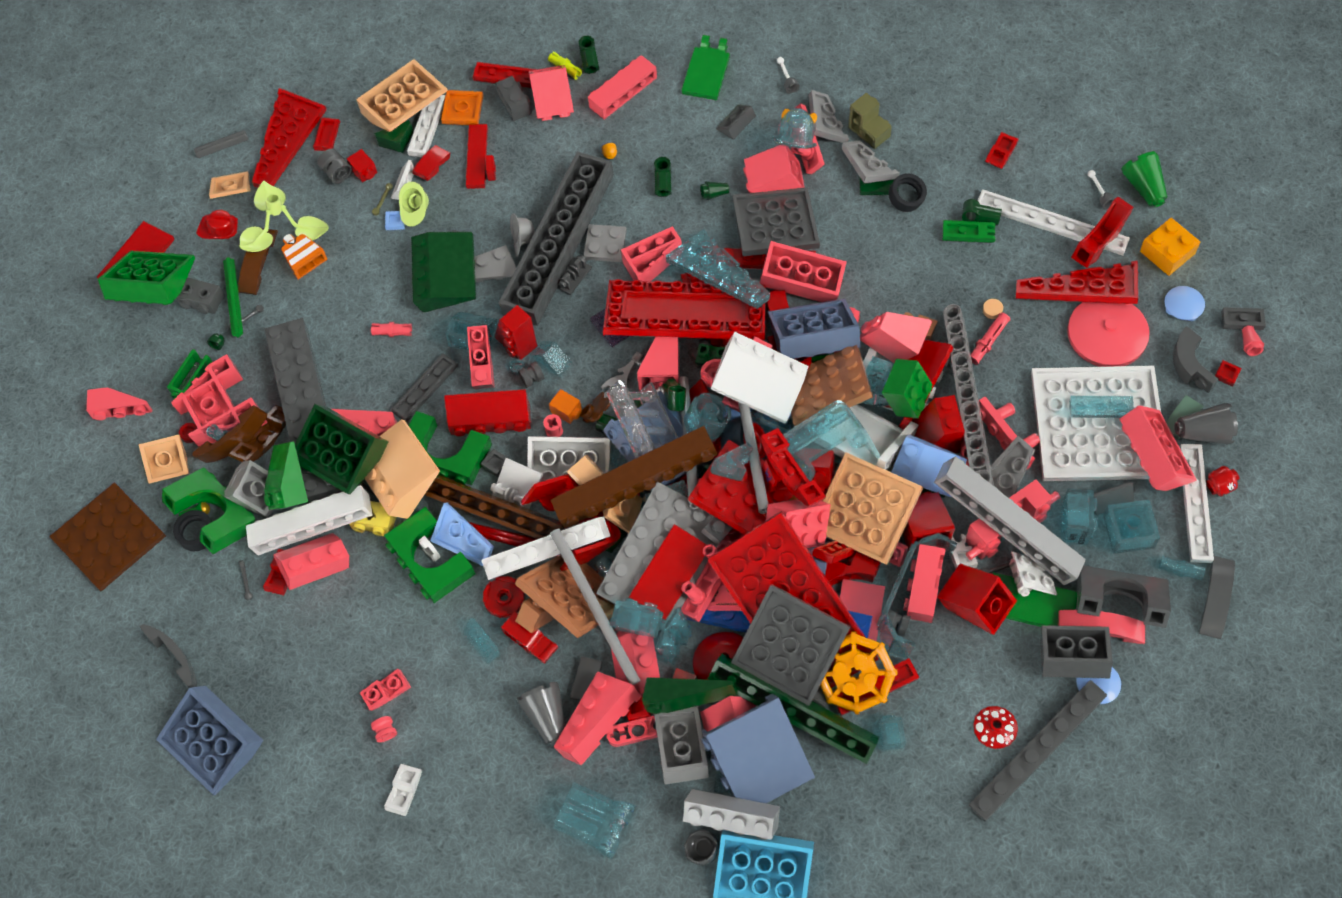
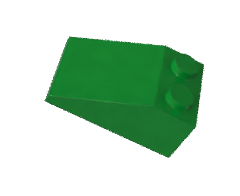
(284, 478)

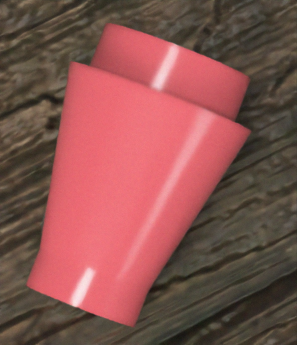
(1251, 341)

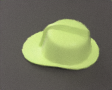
(412, 203)

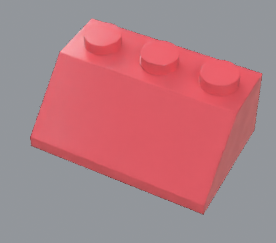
(312, 560)

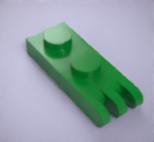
(968, 231)

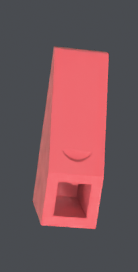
(480, 357)
(112, 403)

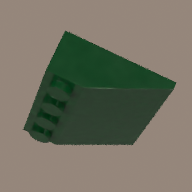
(442, 269)
(338, 448)

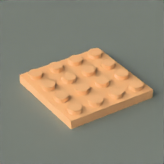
(869, 507)

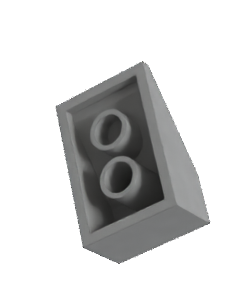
(681, 746)

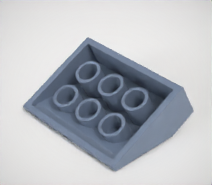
(814, 329)
(208, 738)

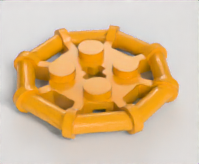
(867, 677)

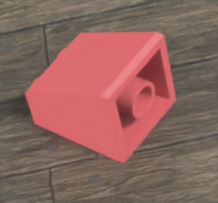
(551, 92)
(773, 170)
(895, 335)
(660, 363)

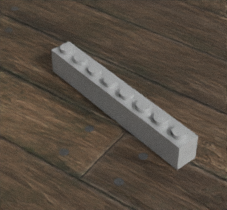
(1010, 520)

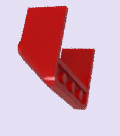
(551, 488)

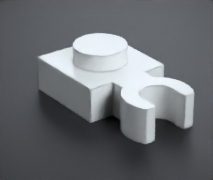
(959, 554)

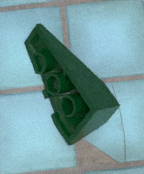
(673, 694)

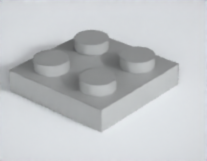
(605, 243)

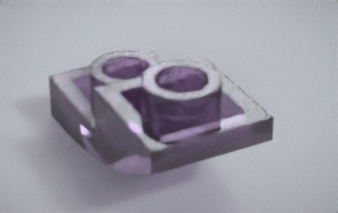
(598, 321)

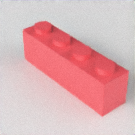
(622, 87)

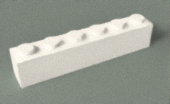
(308, 520)
(544, 548)

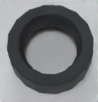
(910, 179)
(181, 523)

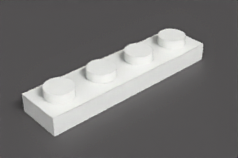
(426, 128)

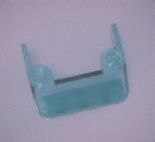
(823, 433)

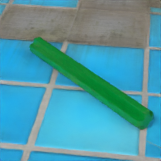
(233, 297)

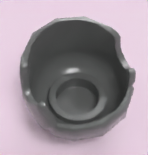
(704, 842)

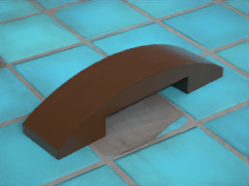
(252, 267)
(250, 423)
(263, 439)

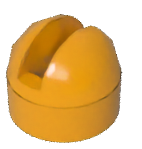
(609, 150)

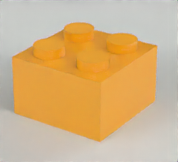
(1170, 246)

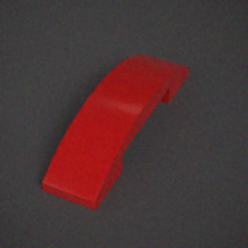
(788, 470)

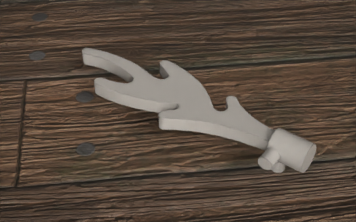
(626, 370)

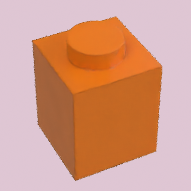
(565, 406)

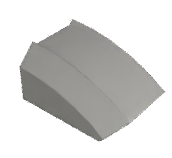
(247, 488)

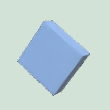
(393, 221)

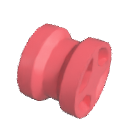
(383, 729)

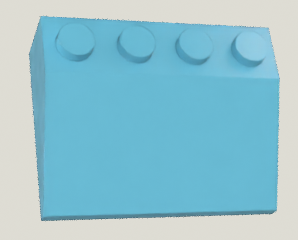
(762, 867)

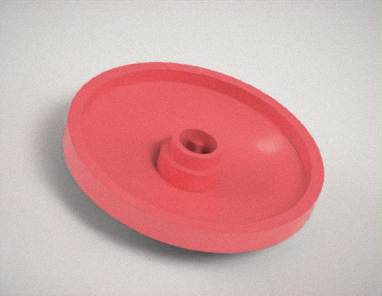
(1108, 333)

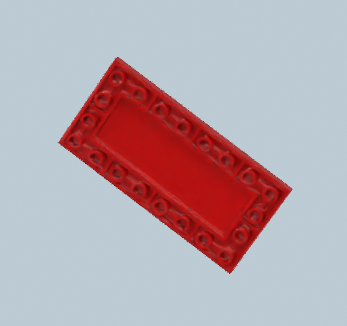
(678, 311)

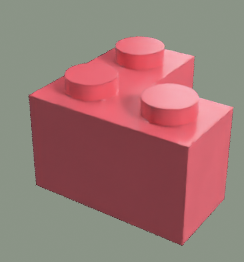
(724, 711)

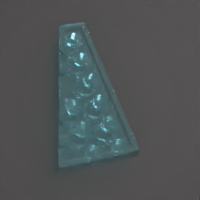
(714, 265)

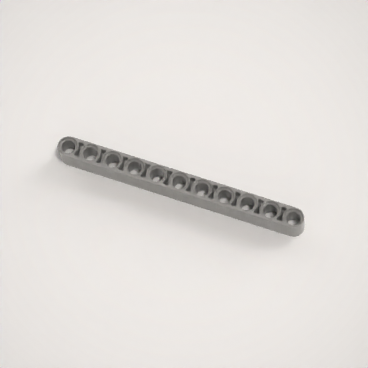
(961, 355)

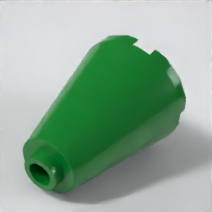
(1147, 178)

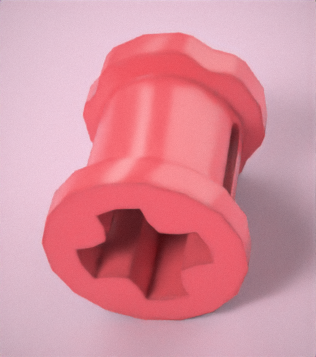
(553, 425)

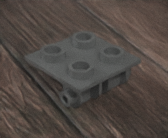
(574, 274)

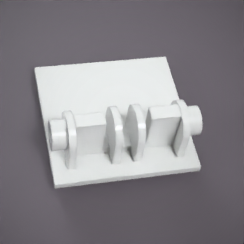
(515, 482)
(1030, 575)

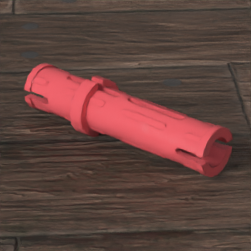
(984, 345)

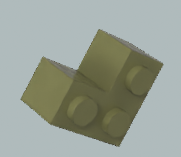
(866, 121)

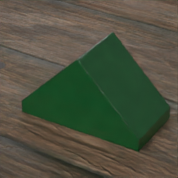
(397, 138)

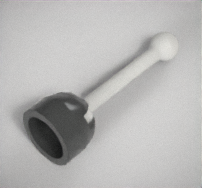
(791, 84)
(1106, 198)

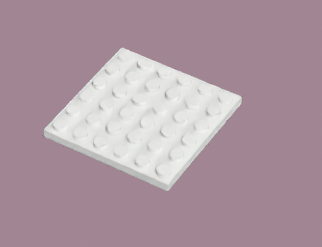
(1088, 446)

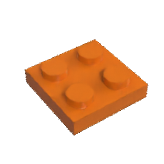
(462, 107)

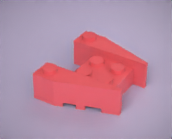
(209, 401)

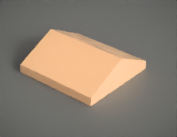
(229, 185)
(164, 458)
(584, 470)
(624, 513)

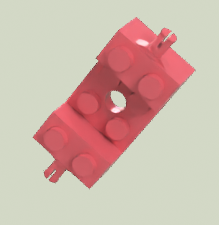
(1031, 499)

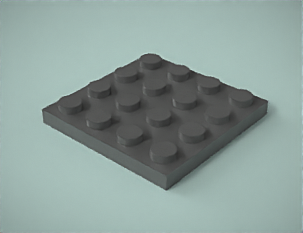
(775, 217)
(790, 644)

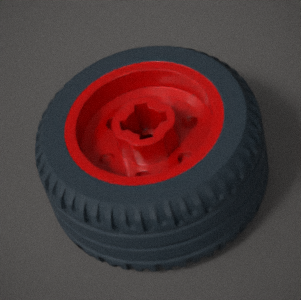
(735, 433)

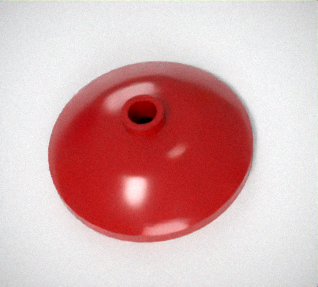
(710, 650)

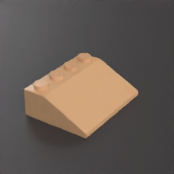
(400, 96)
(402, 472)

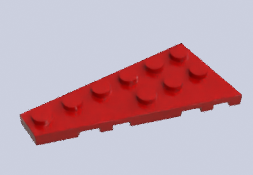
(286, 132)
(1085, 285)

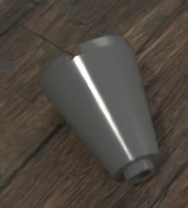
(1209, 425)
(545, 711)

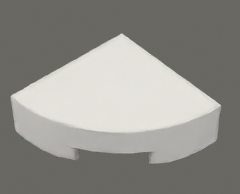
(429, 550)

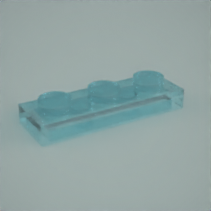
(1100, 406)

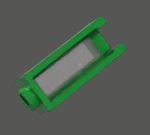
(189, 370)

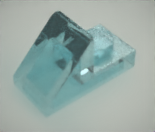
(732, 463)

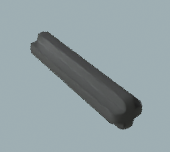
(221, 144)

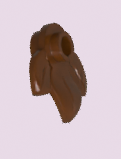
(594, 411)

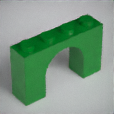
(466, 463)
(204, 487)
(434, 581)

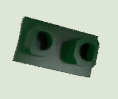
(708, 353)

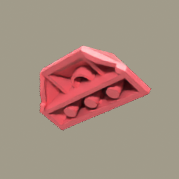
(642, 655)

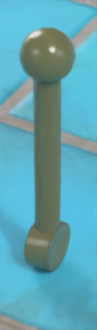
(375, 211)

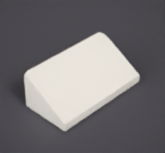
(404, 177)

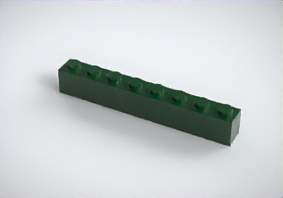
(812, 718)

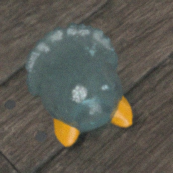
(796, 129)

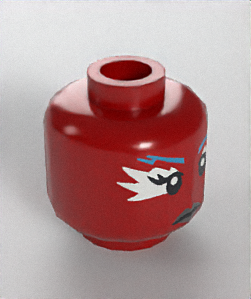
(1222, 481)

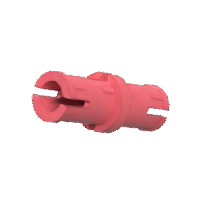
(391, 329)

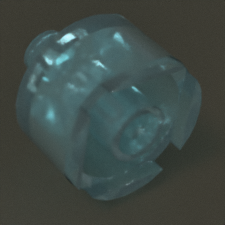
(709, 412)

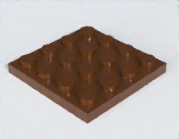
(107, 536)

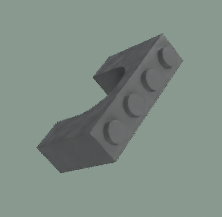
(1148, 591)

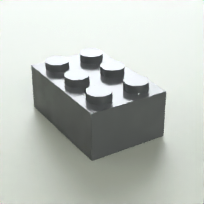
(1076, 651)

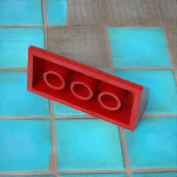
(488, 412)

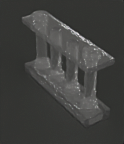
(631, 421)

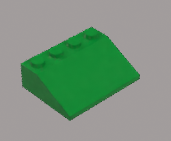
(147, 277)

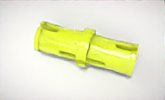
(571, 69)

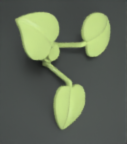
(271, 200)

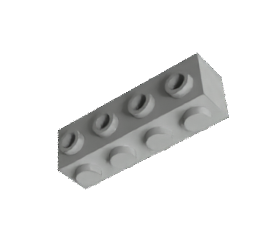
(731, 814)

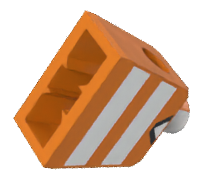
(302, 254)

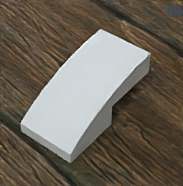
(403, 789)

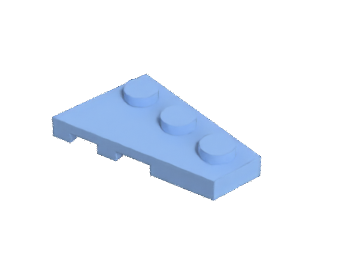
(460, 536)

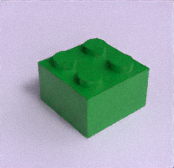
(907, 388)

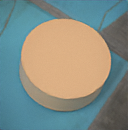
(992, 308)

